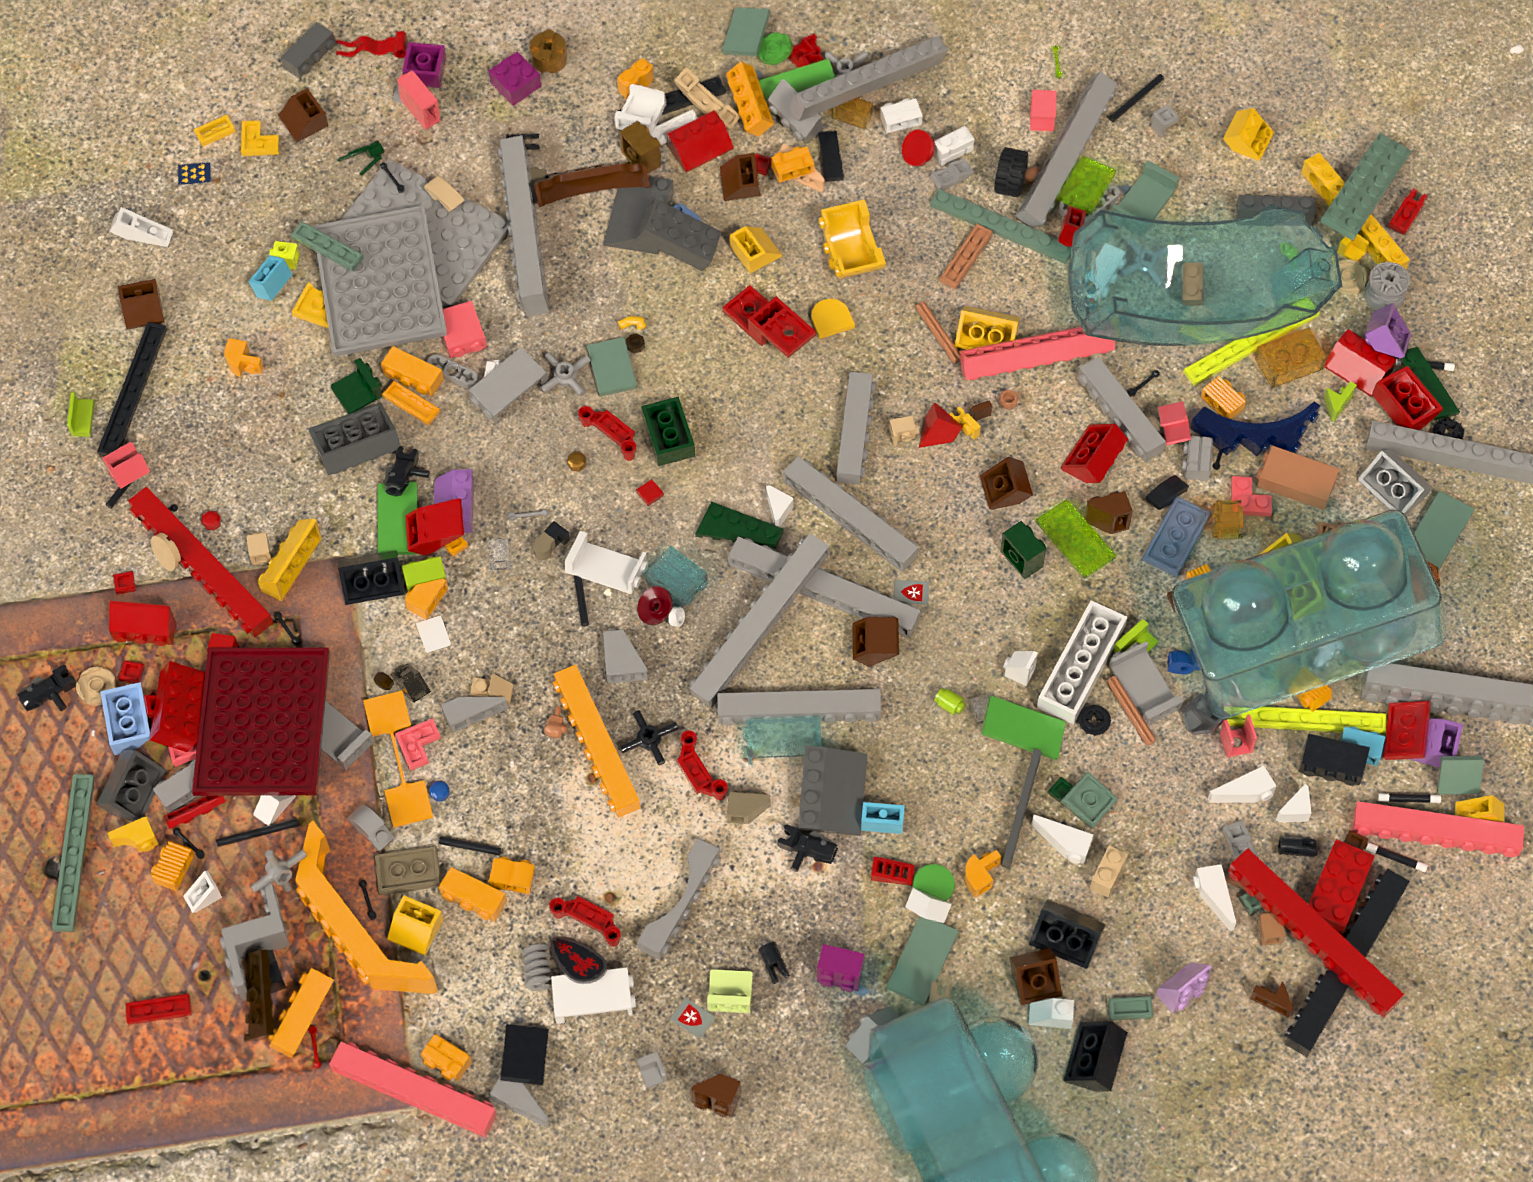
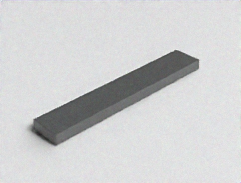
(1021, 810)

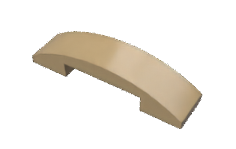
(703, 99)

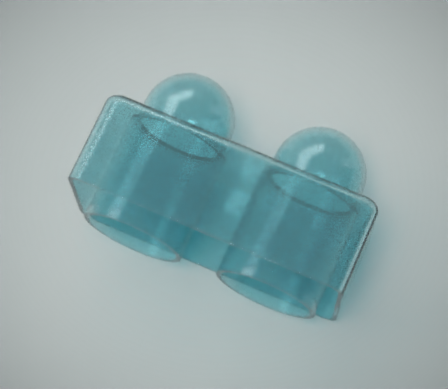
(1310, 613)
(947, 1093)

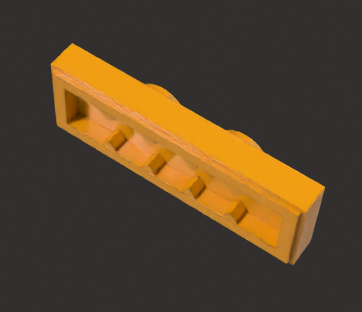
(411, 403)

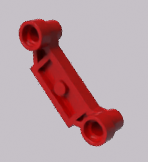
(612, 428)
(696, 771)
(589, 915)

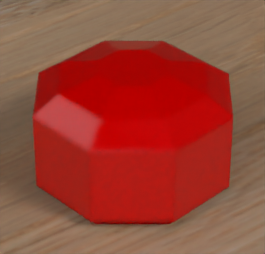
(211, 520)

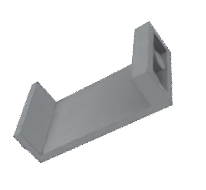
(506, 384)
(1144, 683)
(343, 739)

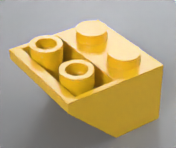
(1248, 134)
(753, 248)
(415, 925)

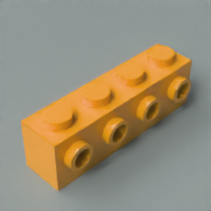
(749, 99)
(301, 1012)

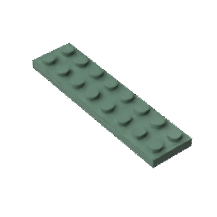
(1366, 186)

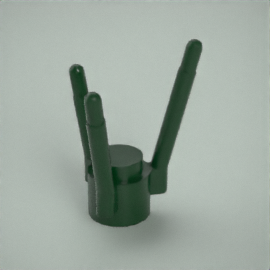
(373, 150)

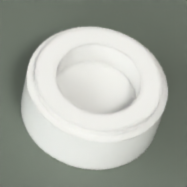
(676, 616)

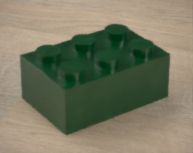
(668, 431)

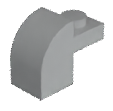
(371, 826)

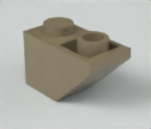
(745, 806)

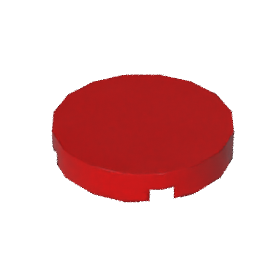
(918, 148)

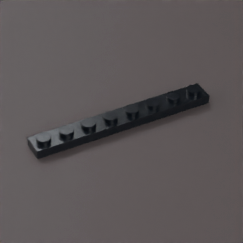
(132, 388)

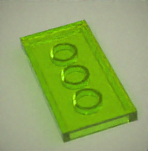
(1075, 538)

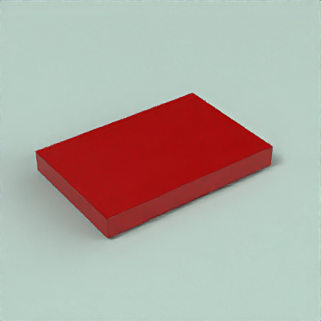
(1407, 730)

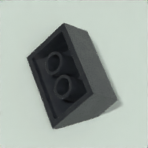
(371, 577)
(1333, 759)
(1067, 934)
(1095, 1055)

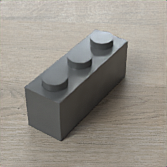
(308, 50)

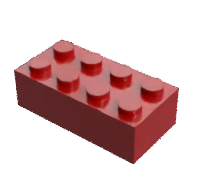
(178, 706)
(1341, 884)

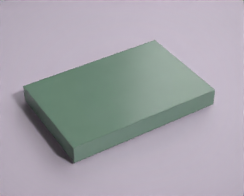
(746, 31)
(611, 366)

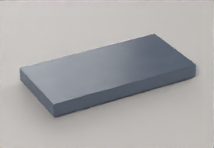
(1176, 536)

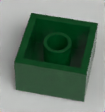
(1023, 549)

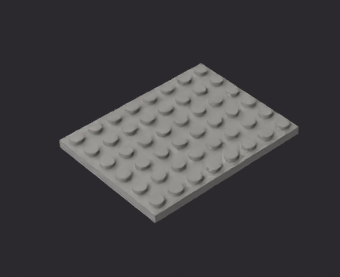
(459, 239)
(392, 290)

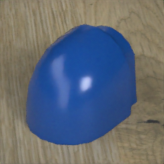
(1179, 662)

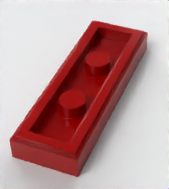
(158, 1009)

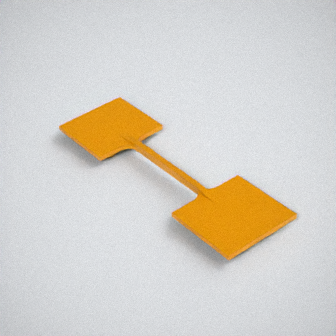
(409, 801)

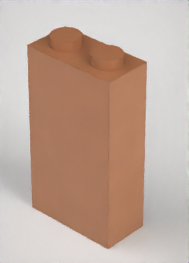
(1297, 477)

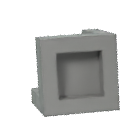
(1163, 119)
(652, 1070)

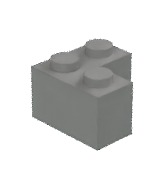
(859, 1037)

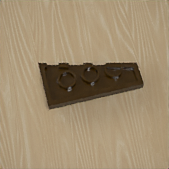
(259, 996)

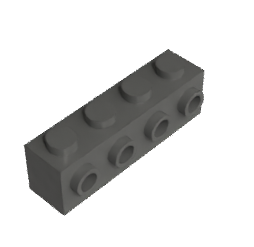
(1250, 205)

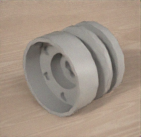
(1387, 285)

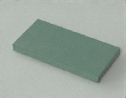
(1442, 527)
(922, 960)

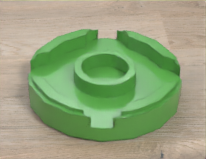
(775, 48)
(935, 881)

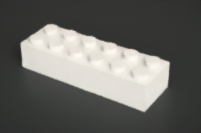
(1081, 662)

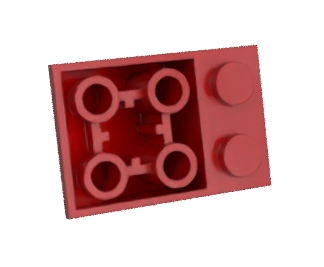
(434, 526)

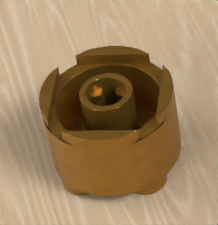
(548, 52)

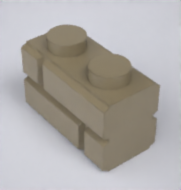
(1193, 284)

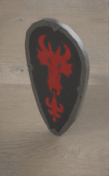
(577, 960)

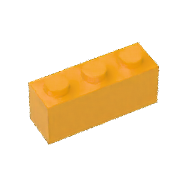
(412, 371)
(472, 894)

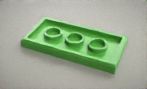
(799, 78)
(392, 518)
(1023, 727)

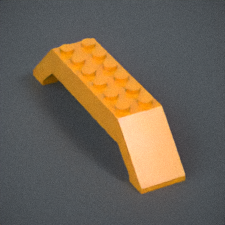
(347, 931)

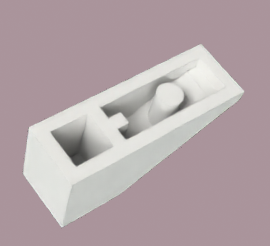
(140, 229)
(1245, 789)
(1065, 839)
(1214, 892)

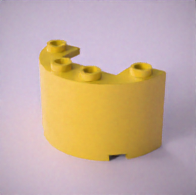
(850, 240)

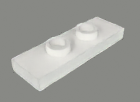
(661, 130)

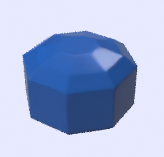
(439, 791)

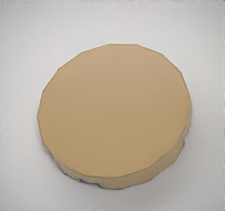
(1353, 277)
(165, 552)
(92, 682)

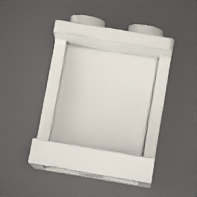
(642, 105)

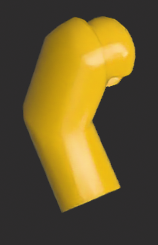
(632, 320)

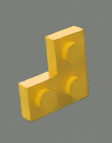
(254, 144)

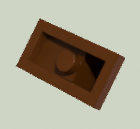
(1277, 1002)

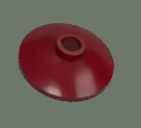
(649, 603)

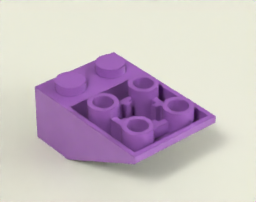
(1442, 740)

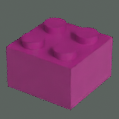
(426, 62)
(515, 78)
(840, 968)

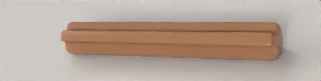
(938, 332)
(1131, 710)

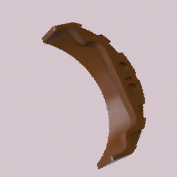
(591, 180)

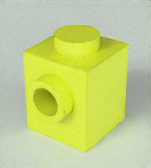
(287, 251)

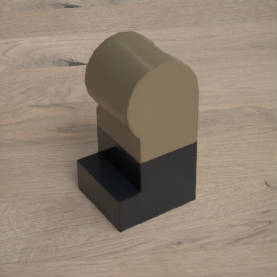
(550, 540)

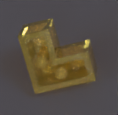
(854, 112)

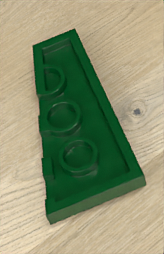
(1420, 367)
(729, 524)

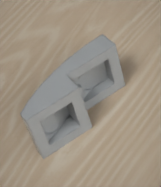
(954, 174)
(1238, 839)

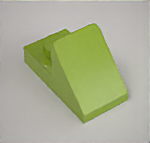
(1337, 401)

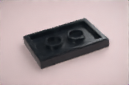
(524, 1054)

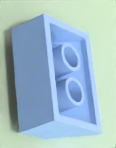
(125, 717)

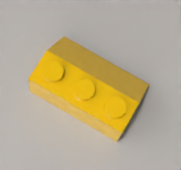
(984, 328)

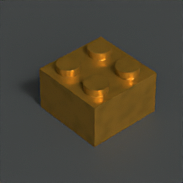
(640, 146)

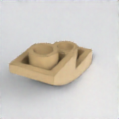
(445, 193)

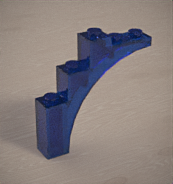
(1255, 437)

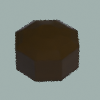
(635, 343)
(383, 681)

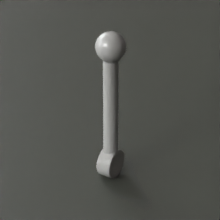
(512, 516)

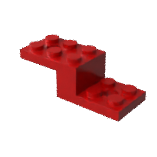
(769, 321)

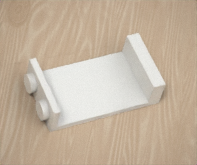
(605, 565)
(602, 996)

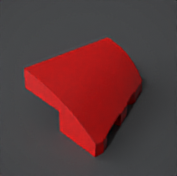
(806, 52)

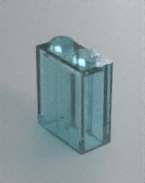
(678, 576)

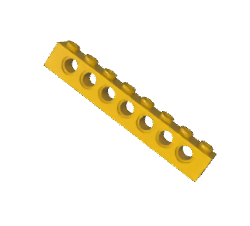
(1328, 185)

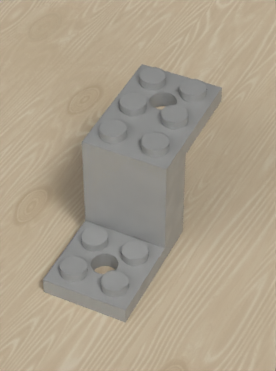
(254, 935)

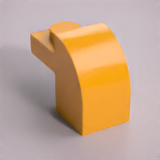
(237, 358)
(977, 875)

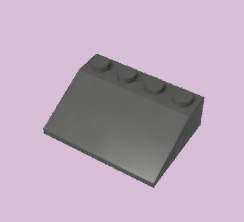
(629, 211)
(355, 438)
(832, 791)

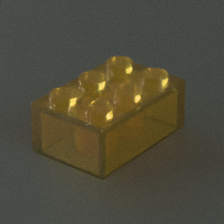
(1290, 357)

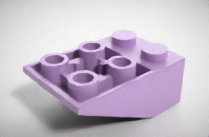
(1184, 986)

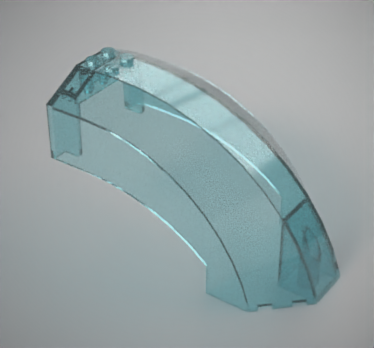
(1256, 277)

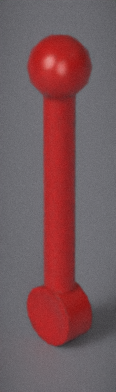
(313, 1031)

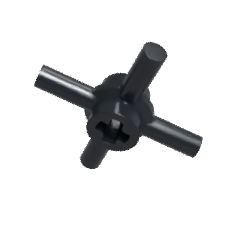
(643, 734)

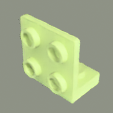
(730, 991)

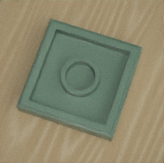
(1460, 774)
(1089, 800)

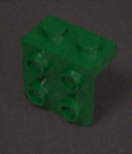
(357, 388)

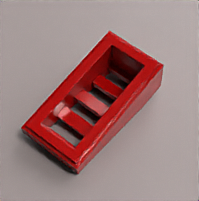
(883, 877)

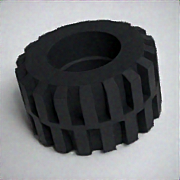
(1011, 172)

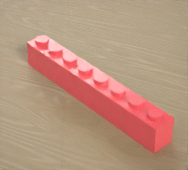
(1031, 352)
(1438, 829)
(413, 1089)

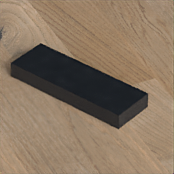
(831, 156)

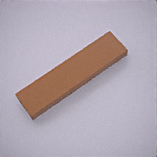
(966, 256)

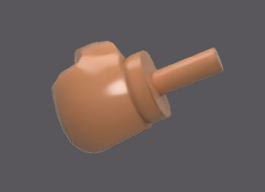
(554, 726)

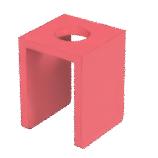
(1043, 110)
(1175, 423)
(125, 465)
(1246, 735)

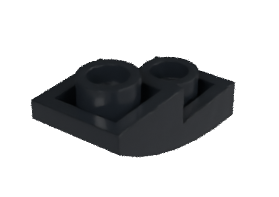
(1166, 492)

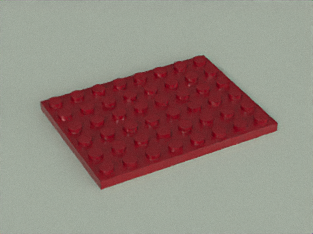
(261, 722)

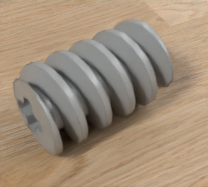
(535, 967)

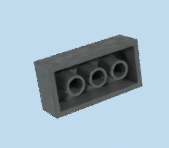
(678, 235)

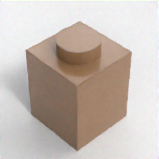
(1269, 929)

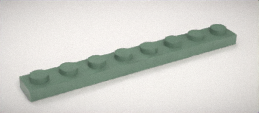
(1001, 225)
(73, 853)

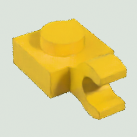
(970, 426)

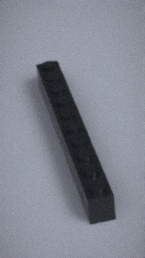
(1330, 989)

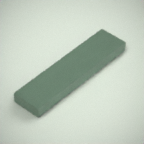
(327, 246)

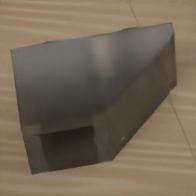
(410, 682)

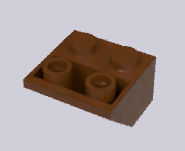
(303, 115)
(740, 177)
(141, 303)
(1109, 512)
(875, 639)
(717, 1094)

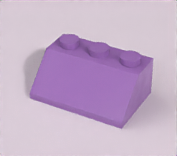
(1388, 332)
(457, 485)

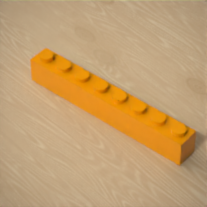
(596, 741)

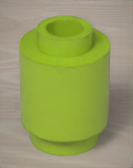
(950, 701)

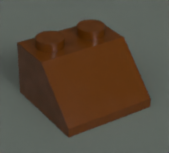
(1006, 484)
(1036, 976)

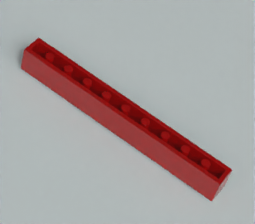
(201, 563)
(1315, 933)

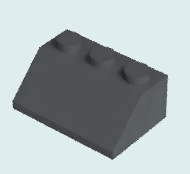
(131, 786)

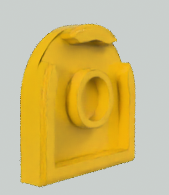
(831, 318)

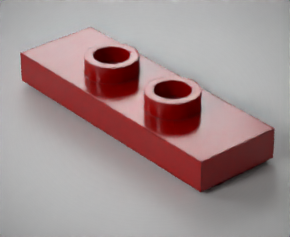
(188, 812)

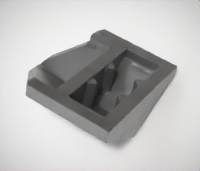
(1199, 717)

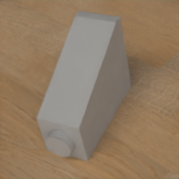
(622, 659)

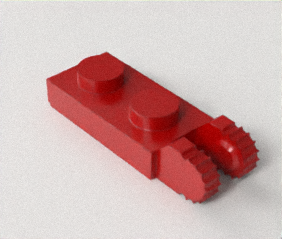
(1407, 212)

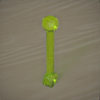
(1058, 74)

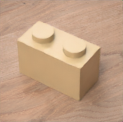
(1108, 871)

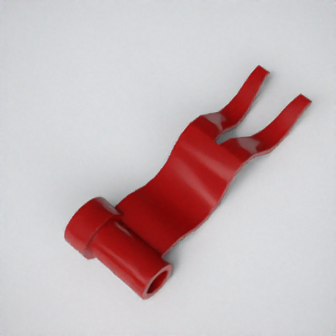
(392, 44)

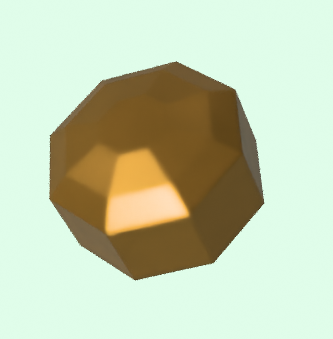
(576, 461)

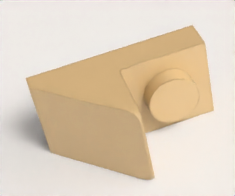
(492, 688)

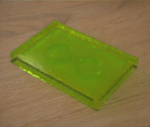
(1087, 185)

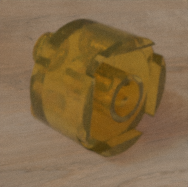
(1227, 519)

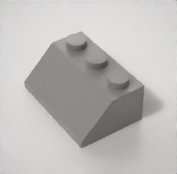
(778, 105)
(1395, 482)

